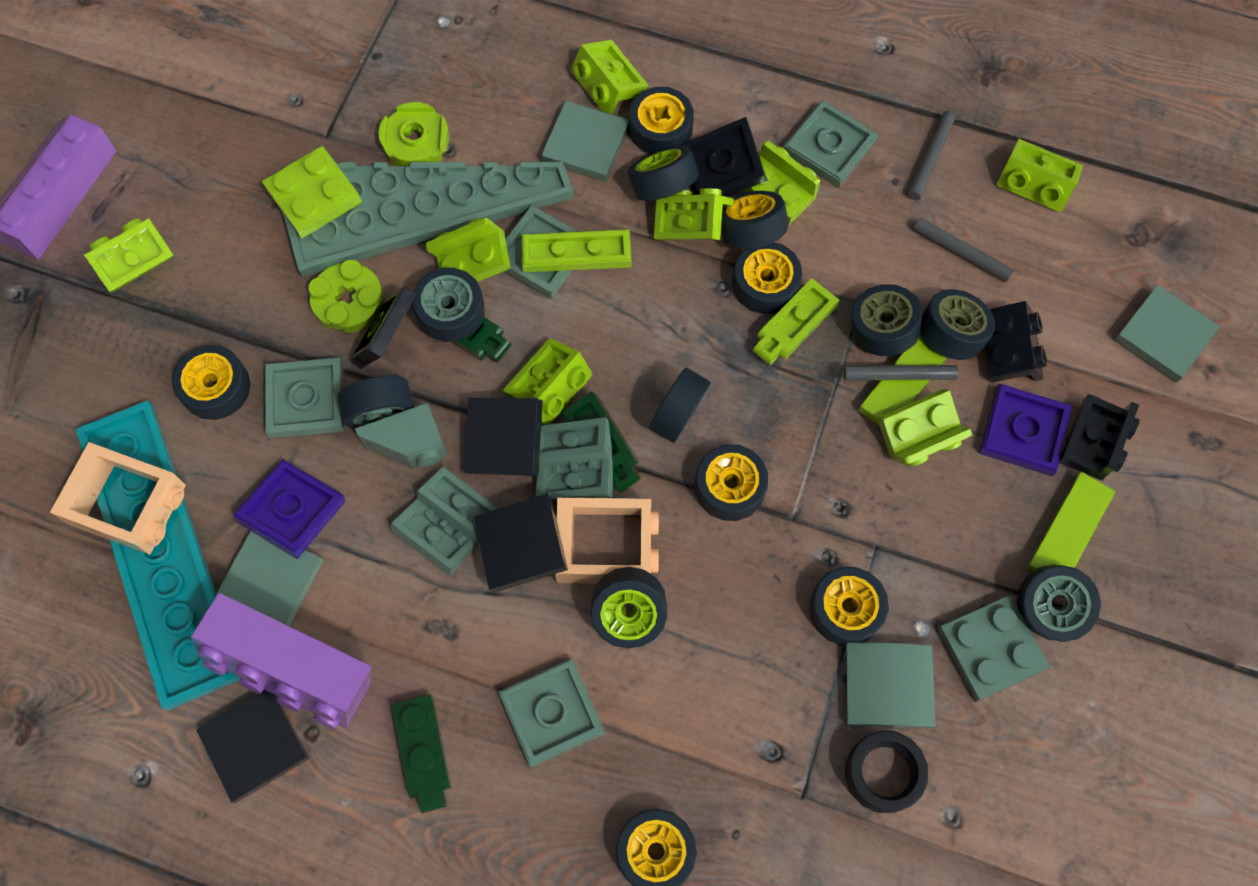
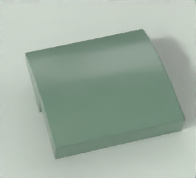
(576, 460)
(443, 521)
(890, 685)

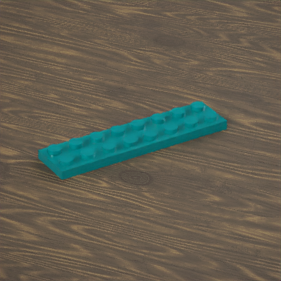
(172, 584)

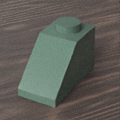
(405, 437)

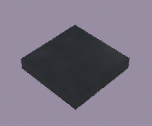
(727, 159)
(382, 328)
(503, 436)
(520, 543)
(252, 745)

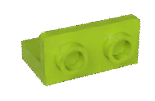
(606, 74)
(1040, 175)
(787, 178)
(690, 216)
(474, 248)
(128, 254)
(551, 375)
(923, 428)

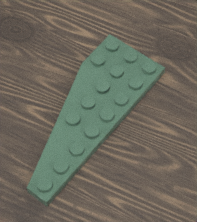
(422, 202)

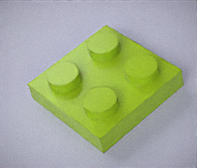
(312, 192)

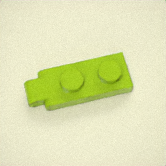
(795, 322)

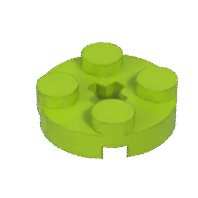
(402, 123)
(342, 278)

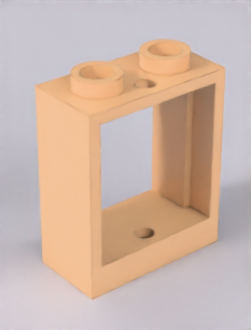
(87, 482)
(591, 574)

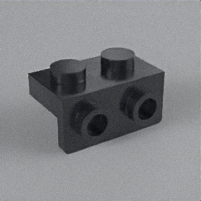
(1014, 343)
(1099, 437)

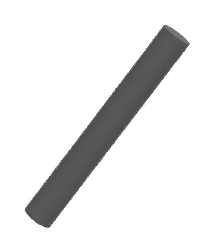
(931, 155)
(963, 249)
(901, 372)

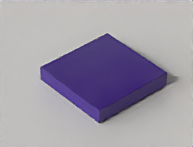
(1025, 430)
(289, 508)

